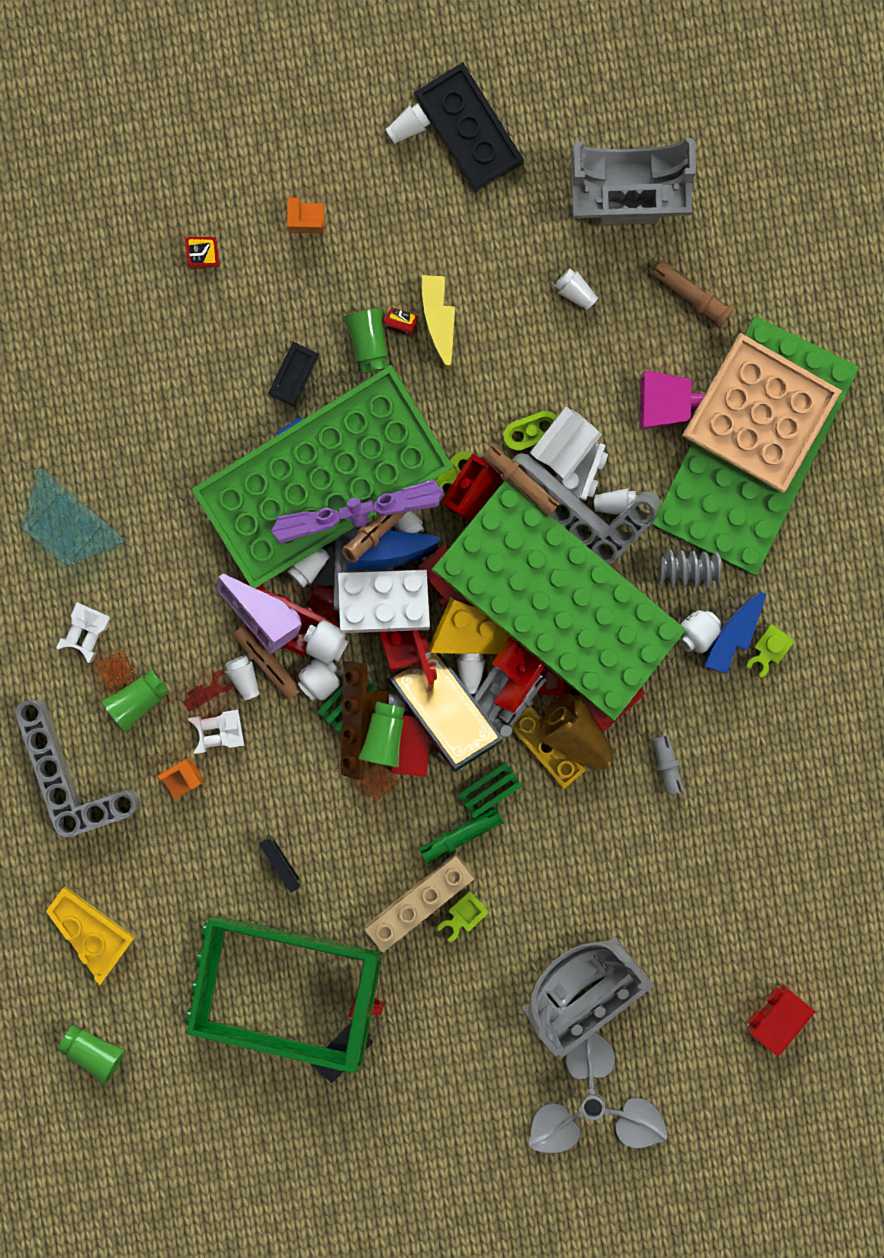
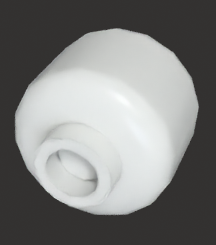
(701, 631)
(325, 642)
(319, 679)

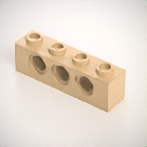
(419, 902)

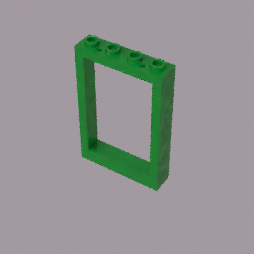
(204, 986)

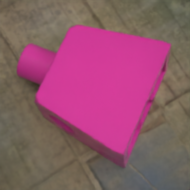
(665, 400)

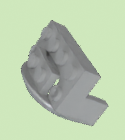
(570, 973)

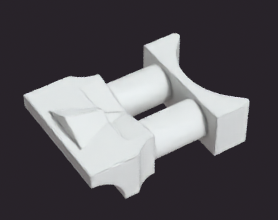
(87, 619)
(229, 727)

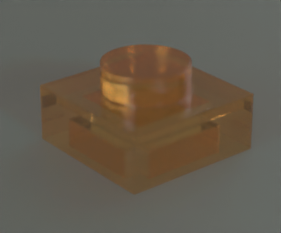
(116, 669)
(379, 780)

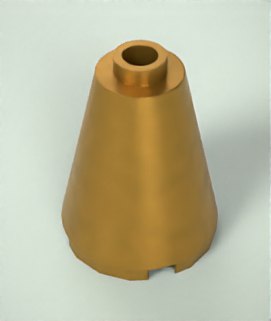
(575, 732)

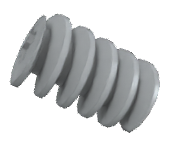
(689, 568)

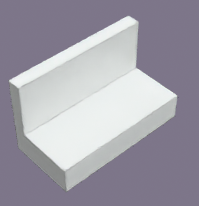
(566, 442)

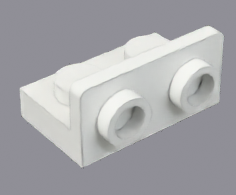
(581, 480)

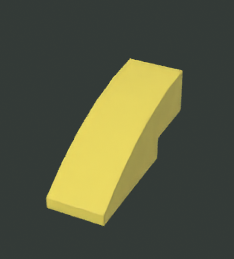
(438, 317)

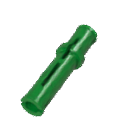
(450, 841)

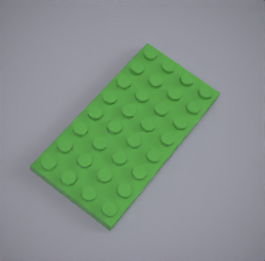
(349, 449)
(724, 506)
(559, 600)

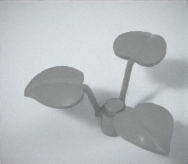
(556, 1131)

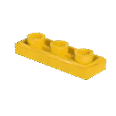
(560, 766)

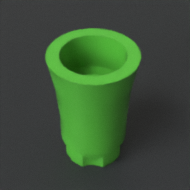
(368, 339)
(135, 700)
(384, 735)
(91, 1053)

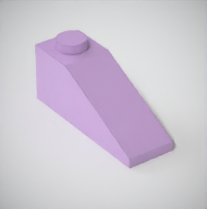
(263, 614)

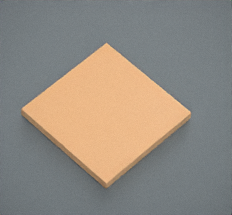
(761, 413)

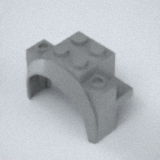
(632, 183)

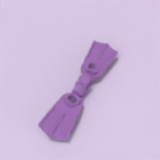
(408, 499)

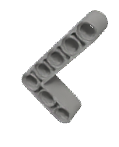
(581, 514)
(63, 779)

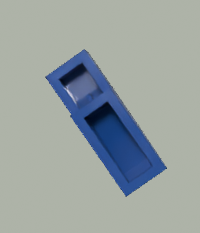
(395, 550)
(735, 633)

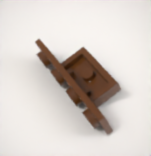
(356, 716)

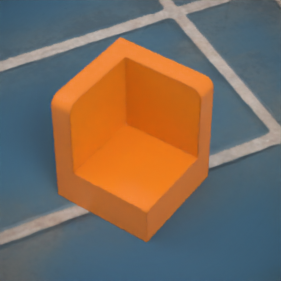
(305, 216)
(181, 778)

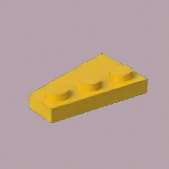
(466, 631)
(90, 932)

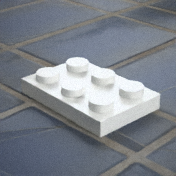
(383, 601)

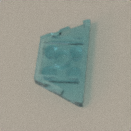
(66, 523)

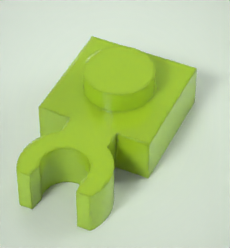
(771, 646)
(466, 912)

